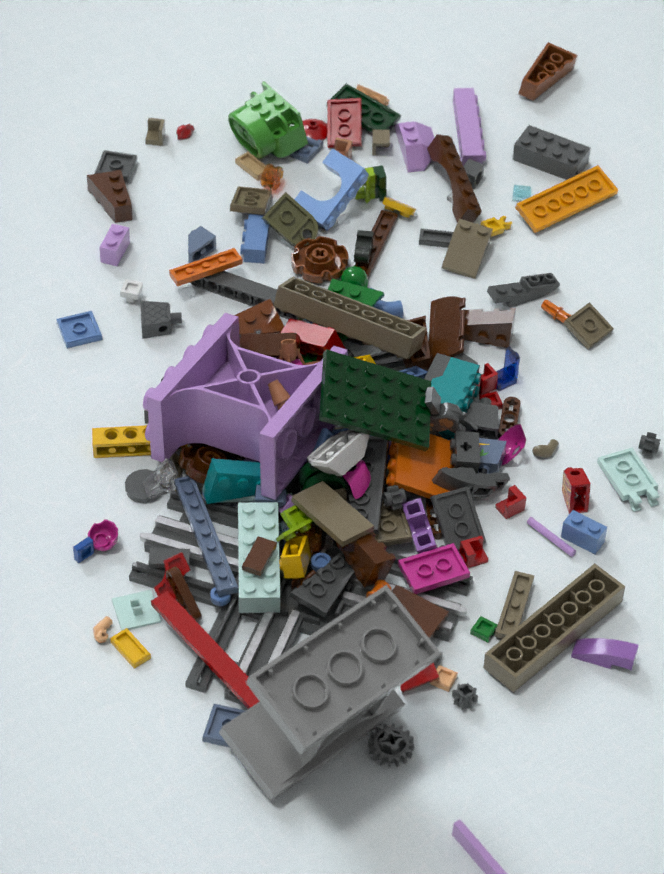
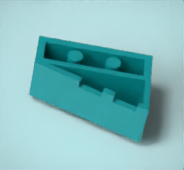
(231, 480)

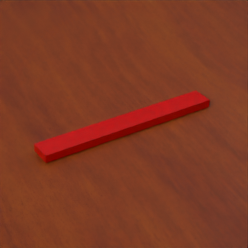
(205, 647)

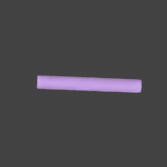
(551, 536)

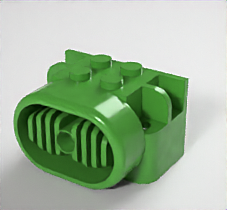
(267, 125)

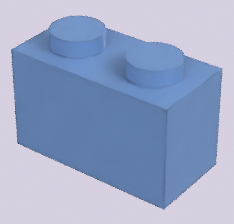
(583, 532)

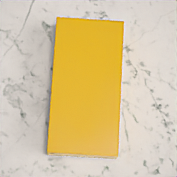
(130, 648)

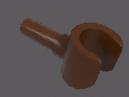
(298, 582)

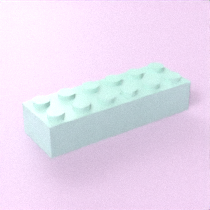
(257, 592)

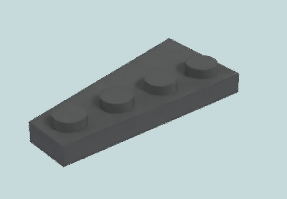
(325, 586)

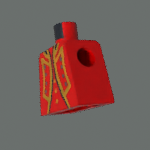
(576, 482)

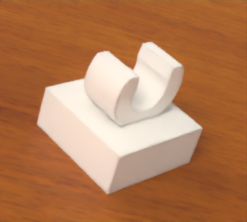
(131, 290)

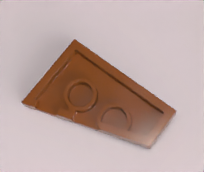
(260, 316)

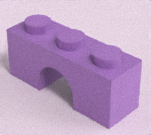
(419, 526)

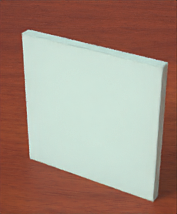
(135, 610)

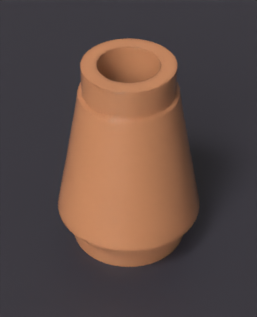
(278, 394)

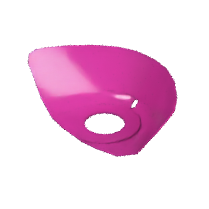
(513, 436)
(358, 479)

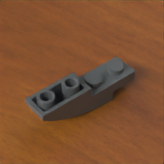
(526, 290)
(479, 484)

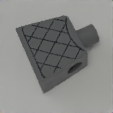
(157, 319)

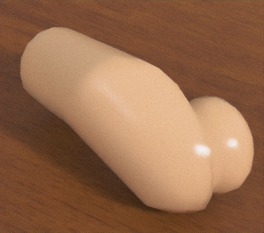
(99, 630)

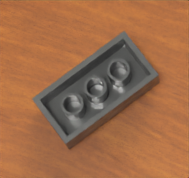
(551, 153)

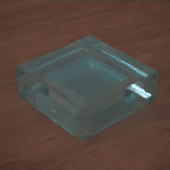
(521, 193)

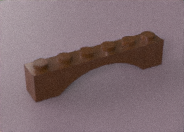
(464, 199)

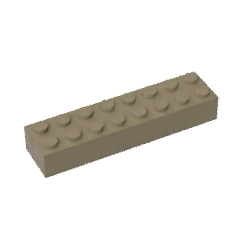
(350, 317)
(553, 627)

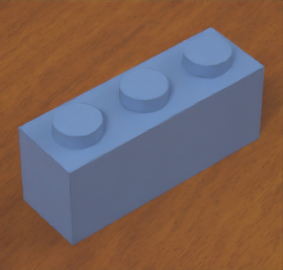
(255, 239)

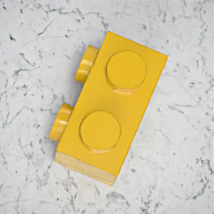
(295, 557)

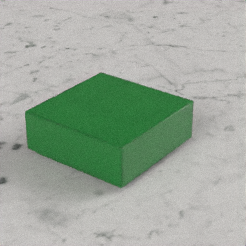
(483, 629)

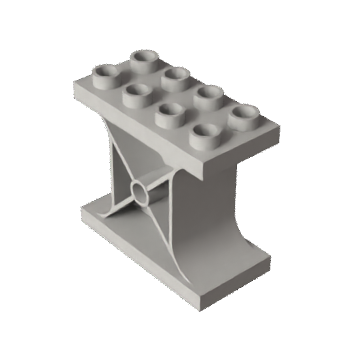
(328, 691)

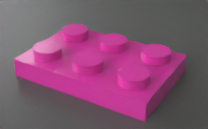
(433, 568)

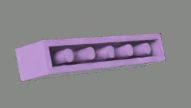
(467, 125)

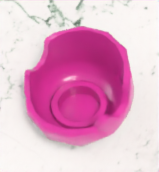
(104, 535)

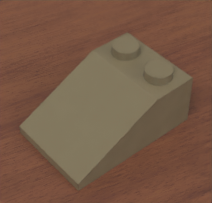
(467, 248)

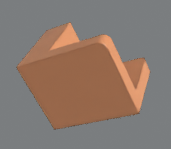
(344, 147)

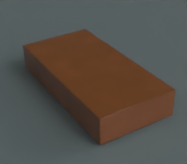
(259, 556)

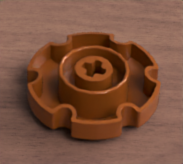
(319, 259)

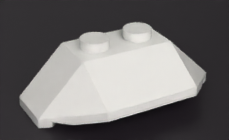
(340, 452)

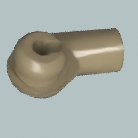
(545, 450)

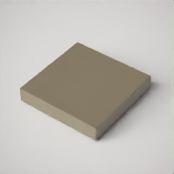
(588, 325)

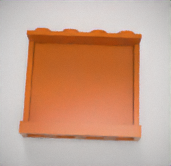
(416, 468)

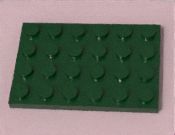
(374, 400)

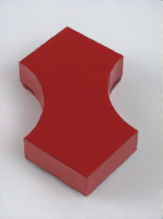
(179, 561)

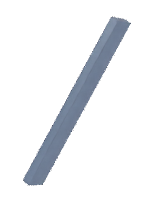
(206, 536)

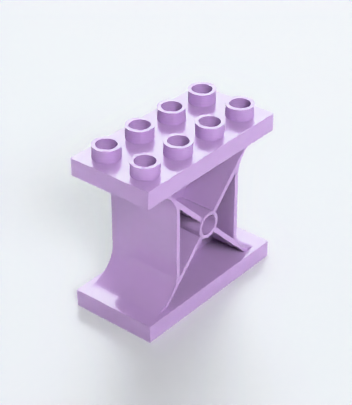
(224, 401)

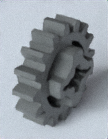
(391, 745)

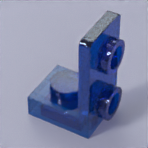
(508, 375)

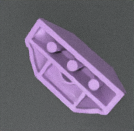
(413, 142)

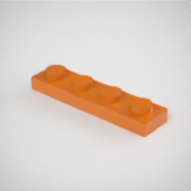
(205, 267)

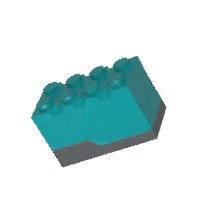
(454, 382)

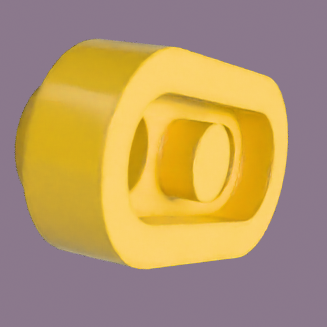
(405, 210)

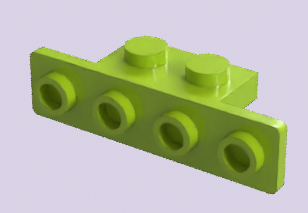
(296, 521)

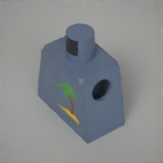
(491, 455)

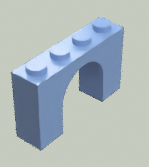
(352, 178)

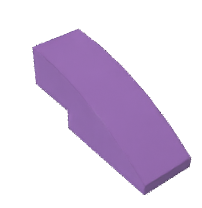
(605, 652)

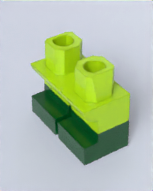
(375, 185)

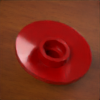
(315, 129)

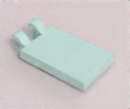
(629, 477)

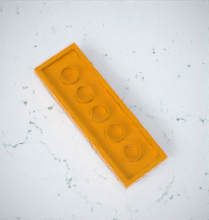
(566, 199)

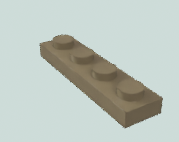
(514, 603)

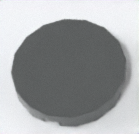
(134, 486)

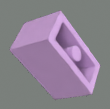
(114, 244)

